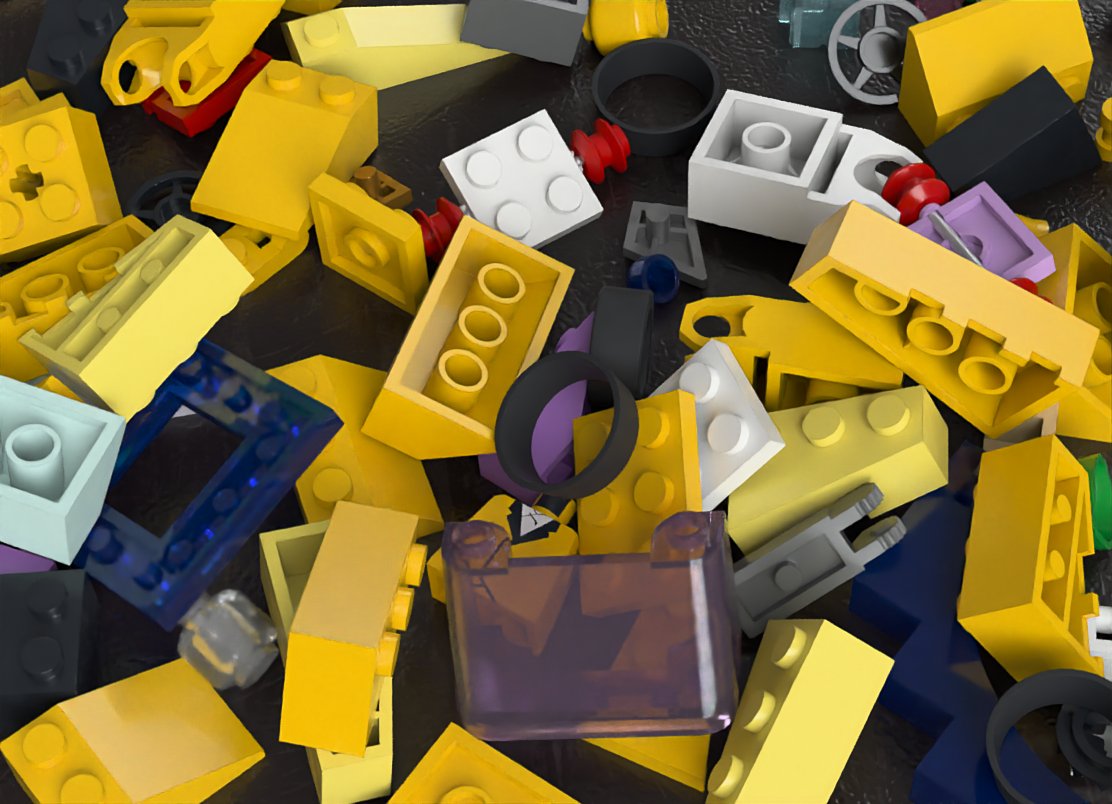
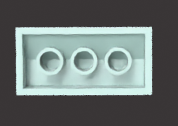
(53, 468)

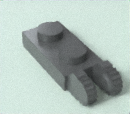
(810, 559)

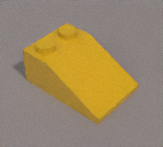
(279, 140)
(134, 743)

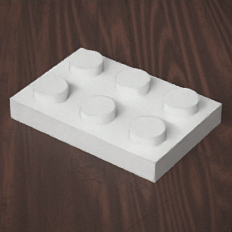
(730, 420)

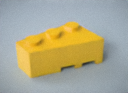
(1026, 560)

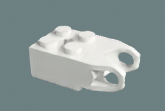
(785, 167)

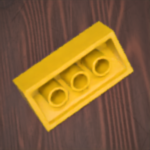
(467, 345)

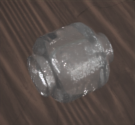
(227, 639)

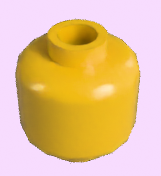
(623, 21)

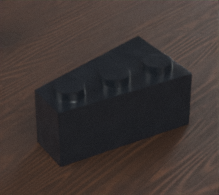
(73, 49)

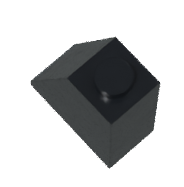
(1016, 142)

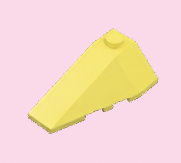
(383, 43)

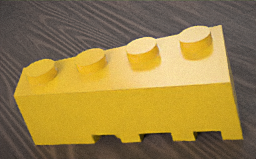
(944, 320)

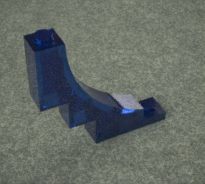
(938, 670)

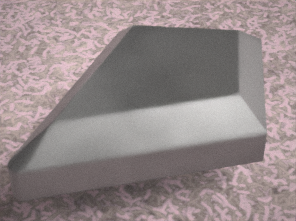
(666, 231)

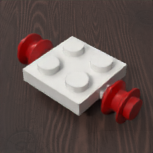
(525, 182)

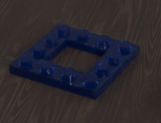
(280, 439)

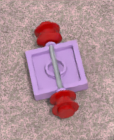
(971, 225)

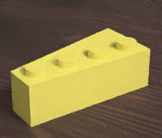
(285, 569)

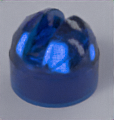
(654, 273)

